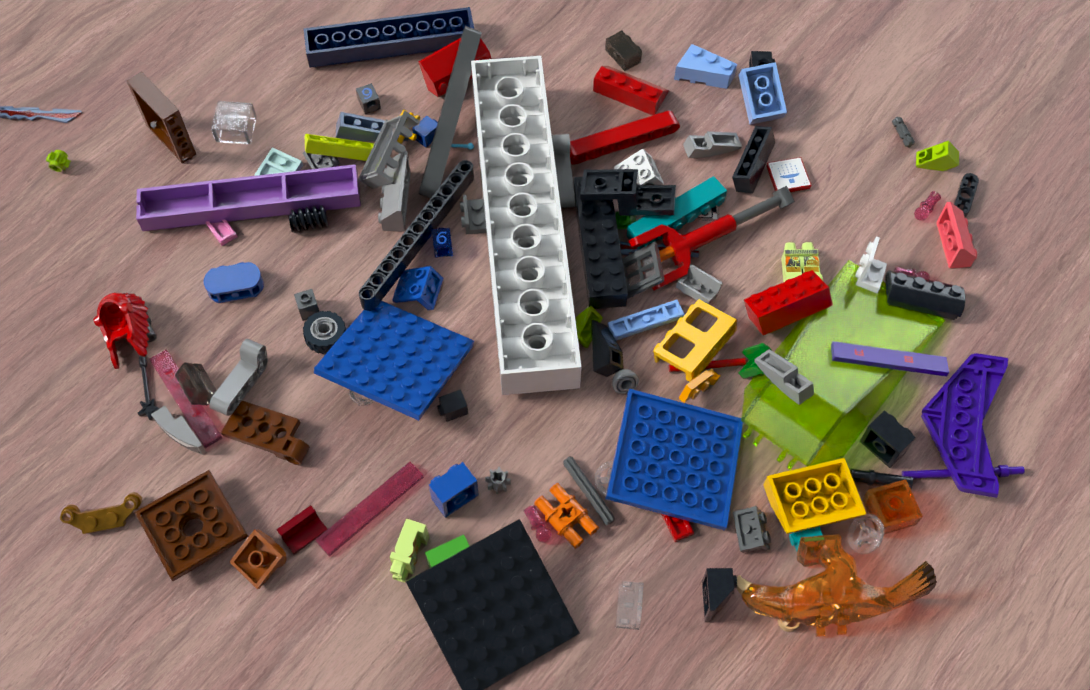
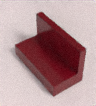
(302, 529)

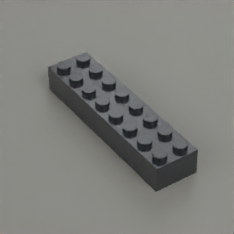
(600, 251)

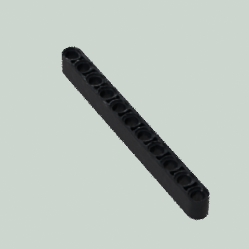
(416, 236)

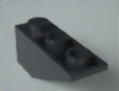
(606, 351)

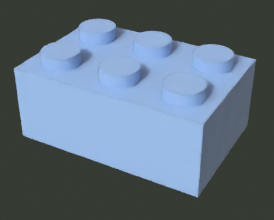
(762, 93)

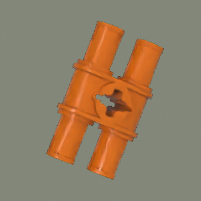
(564, 525)

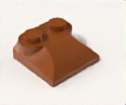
(258, 558)

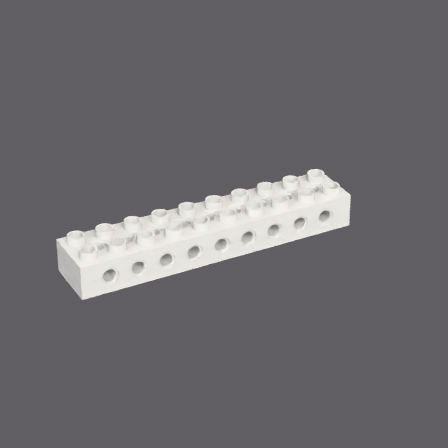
(524, 228)

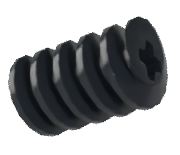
(308, 218)

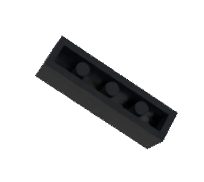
(753, 159)

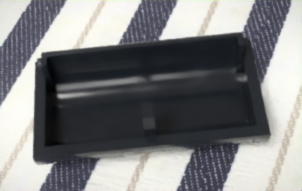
(924, 295)

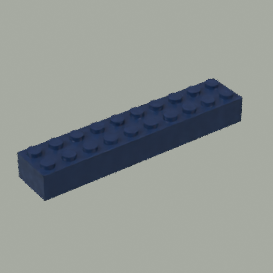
(385, 37)

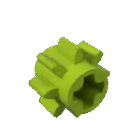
(58, 160)

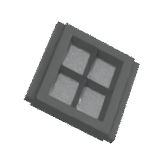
(643, 269)

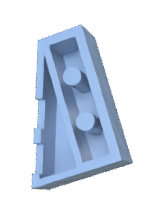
(705, 67)

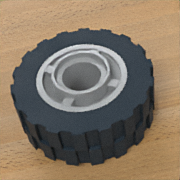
(323, 322)

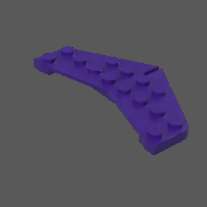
(956, 421)

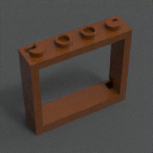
(155, 111)

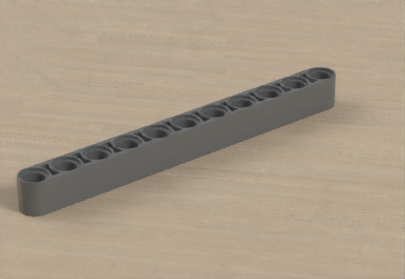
(450, 112)

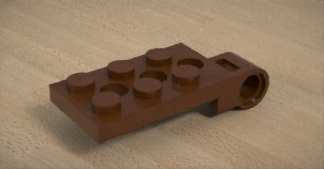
(285, 448)

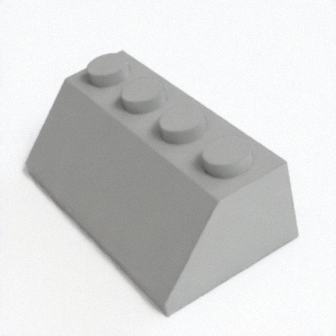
(395, 195)

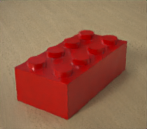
(788, 302)

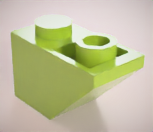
(938, 157)

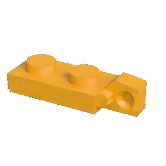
(699, 384)

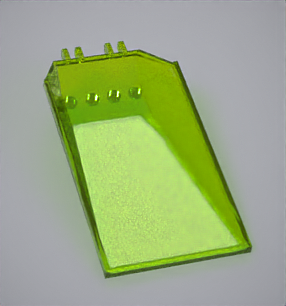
(844, 393)

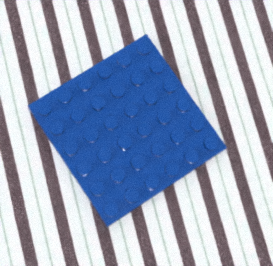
(395, 359)
(675, 459)

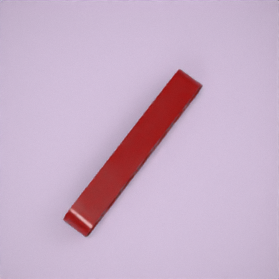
(623, 137)

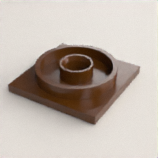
(168, 515)

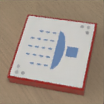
(789, 173)

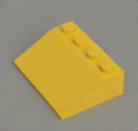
(814, 496)

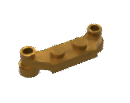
(101, 518)

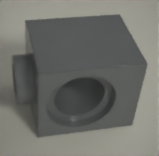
(306, 303)

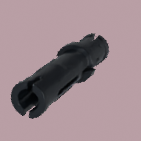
(878, 478)

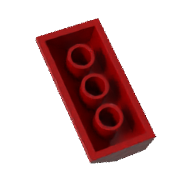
(439, 65)
(629, 89)

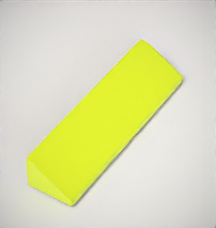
(337, 147)

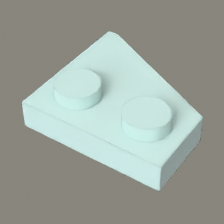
(278, 163)

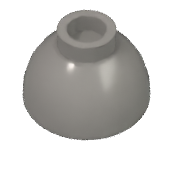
(624, 380)

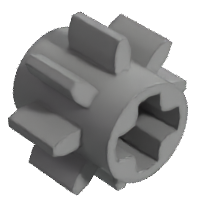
(497, 485)

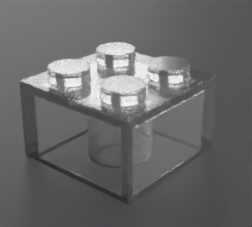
(233, 122)

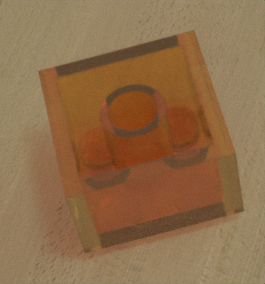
(893, 506)

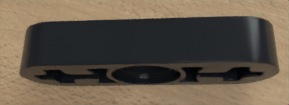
(967, 202)

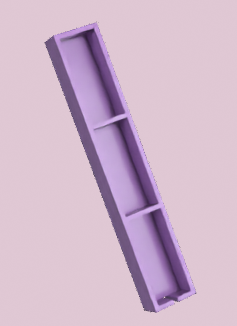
(247, 197)

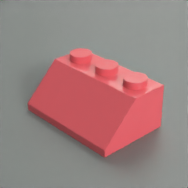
(956, 237)

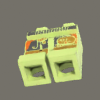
(798, 261)
(406, 549)

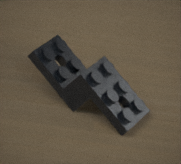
(631, 196)

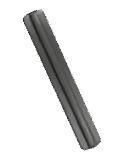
(588, 490)

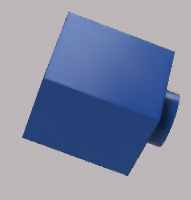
(425, 131)

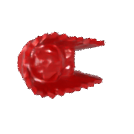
(120, 318)

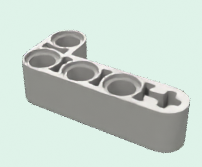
(561, 150)
(241, 379)

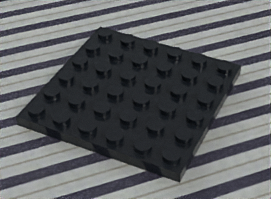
(492, 607)

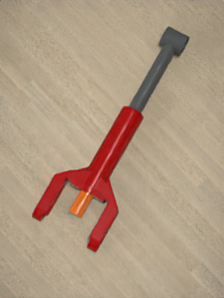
(680, 246)

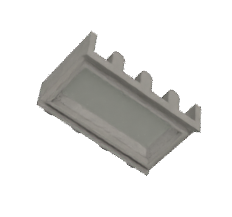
(379, 157)

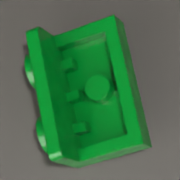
(751, 368)

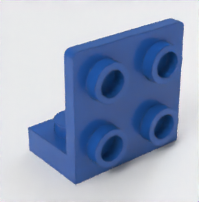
(420, 285)

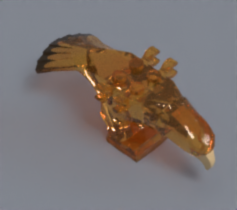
(835, 594)

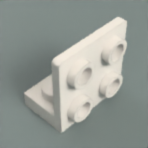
(646, 167)
(872, 270)

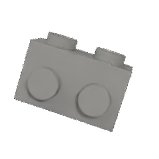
(699, 285)

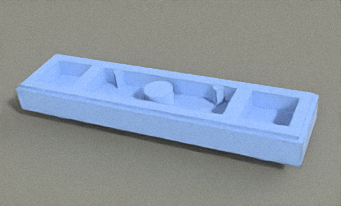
(645, 320)

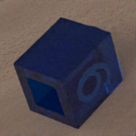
(442, 242)

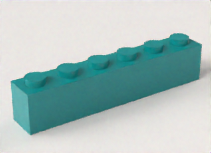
(687, 208)

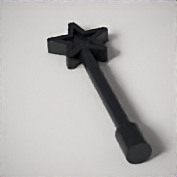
(148, 406)

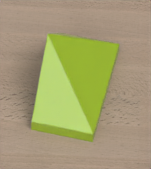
(584, 325)

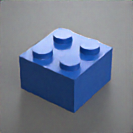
(453, 489)

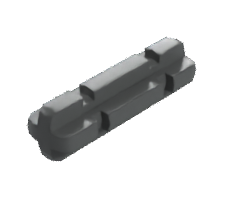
(903, 131)

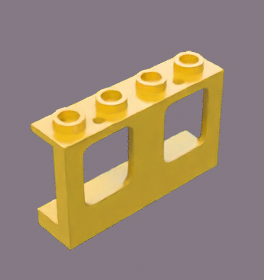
(706, 343)

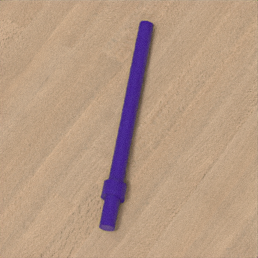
(1000, 470)

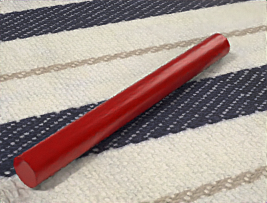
(717, 364)

